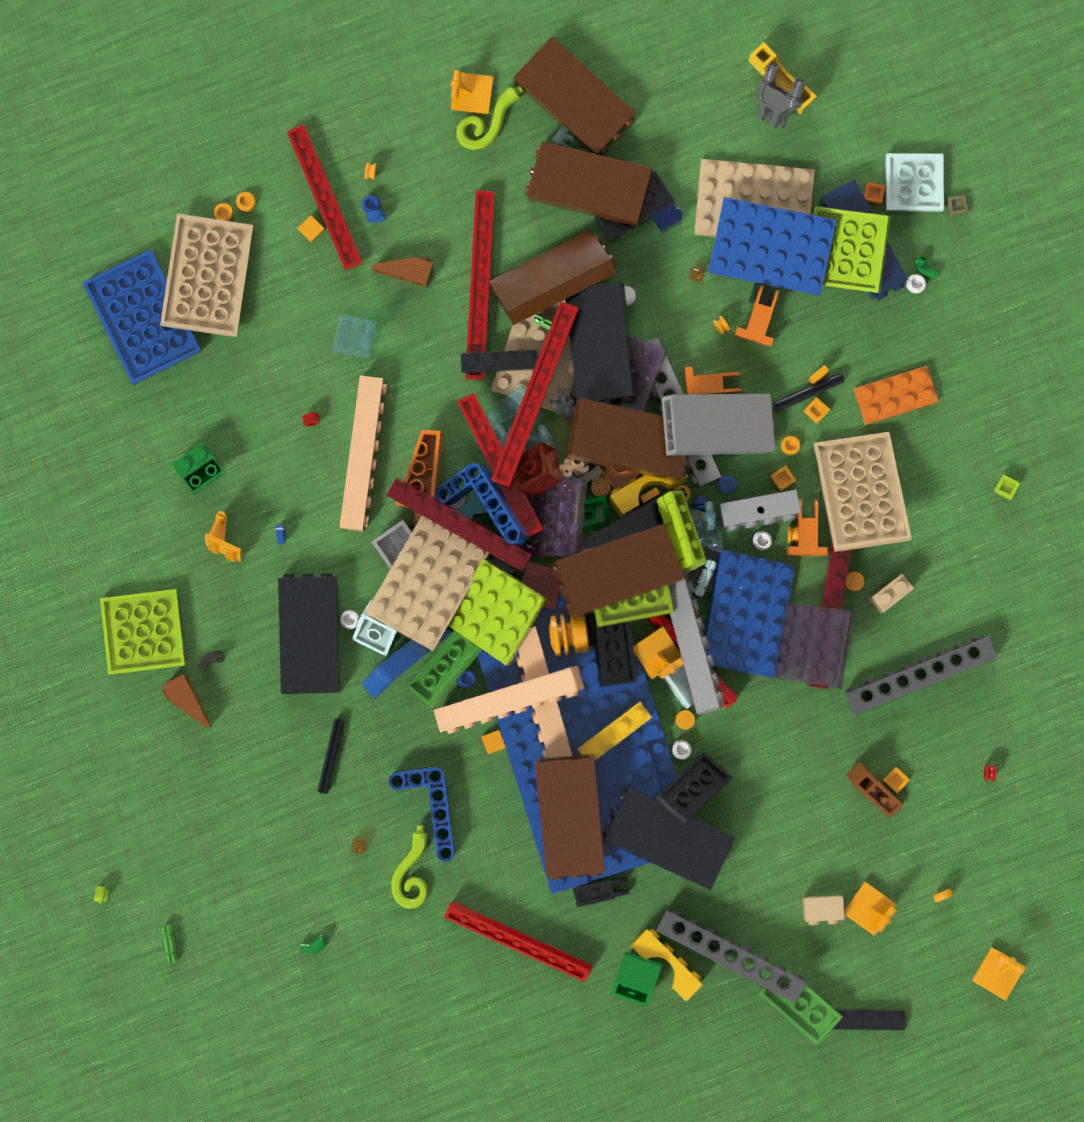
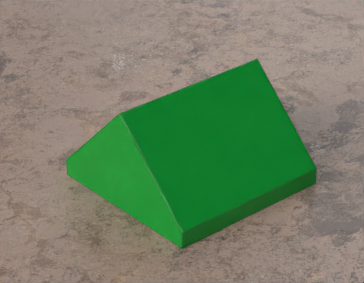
(595, 513)

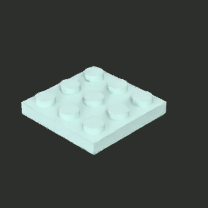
(914, 182)

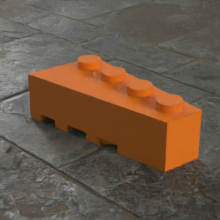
(426, 463)

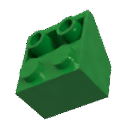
(198, 468)
(636, 979)

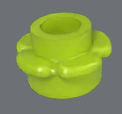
(100, 894)

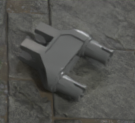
(775, 101)

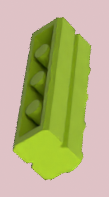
(681, 530)

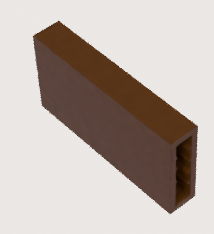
(574, 97)
(589, 183)
(553, 276)
(623, 440)
(617, 571)
(570, 816)

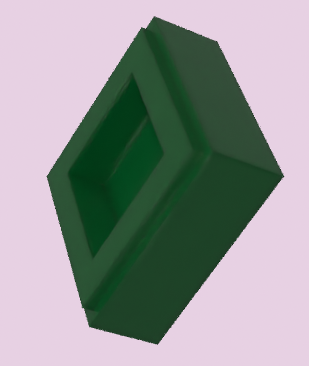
(765, 295)

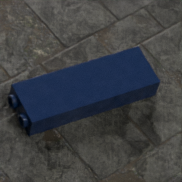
(851, 198)

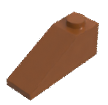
(410, 270)
(183, 696)
(874, 789)

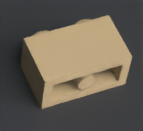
(891, 593)
(823, 909)

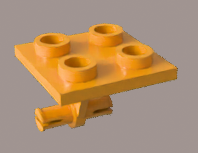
(471, 92)
(216, 540)
(658, 654)
(870, 909)
(998, 973)

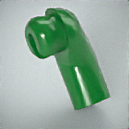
(923, 269)
(318, 945)

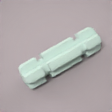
(705, 578)

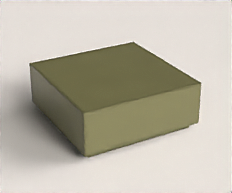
(957, 205)

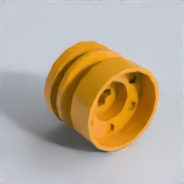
(568, 635)

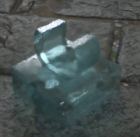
(561, 136)

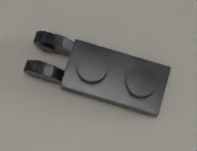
(598, 892)

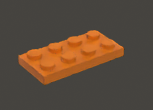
(896, 395)

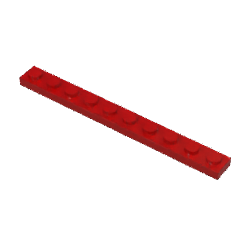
(480, 276)
(534, 394)

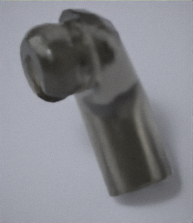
(211, 657)

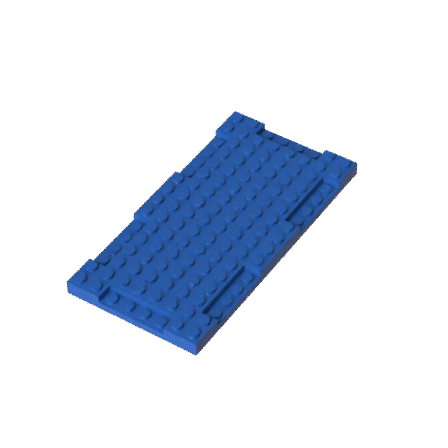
(635, 762)

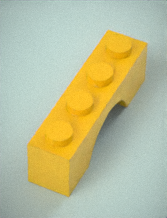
(760, 60)
(626, 499)
(616, 731)
(649, 946)

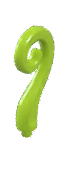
(504, 102)
(419, 844)

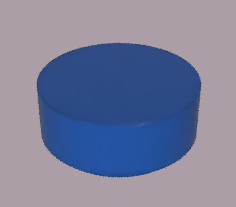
(376, 216)
(280, 534)

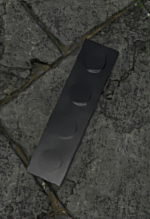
(498, 361)
(870, 1019)

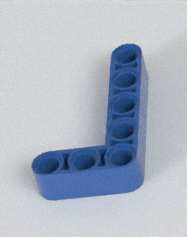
(488, 499)
(396, 665)
(435, 805)

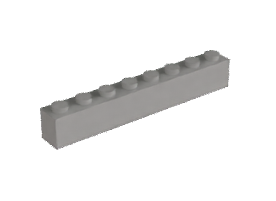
(694, 648)

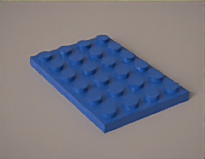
(772, 246)
(130, 308)
(748, 612)

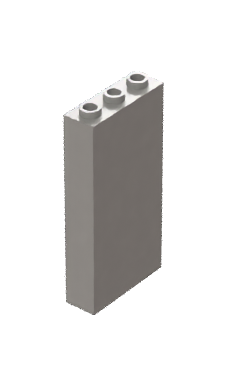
(718, 424)

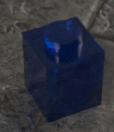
(668, 218)

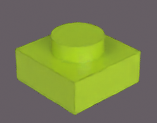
(1006, 487)

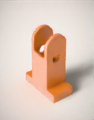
(758, 322)
(708, 383)
(807, 535)

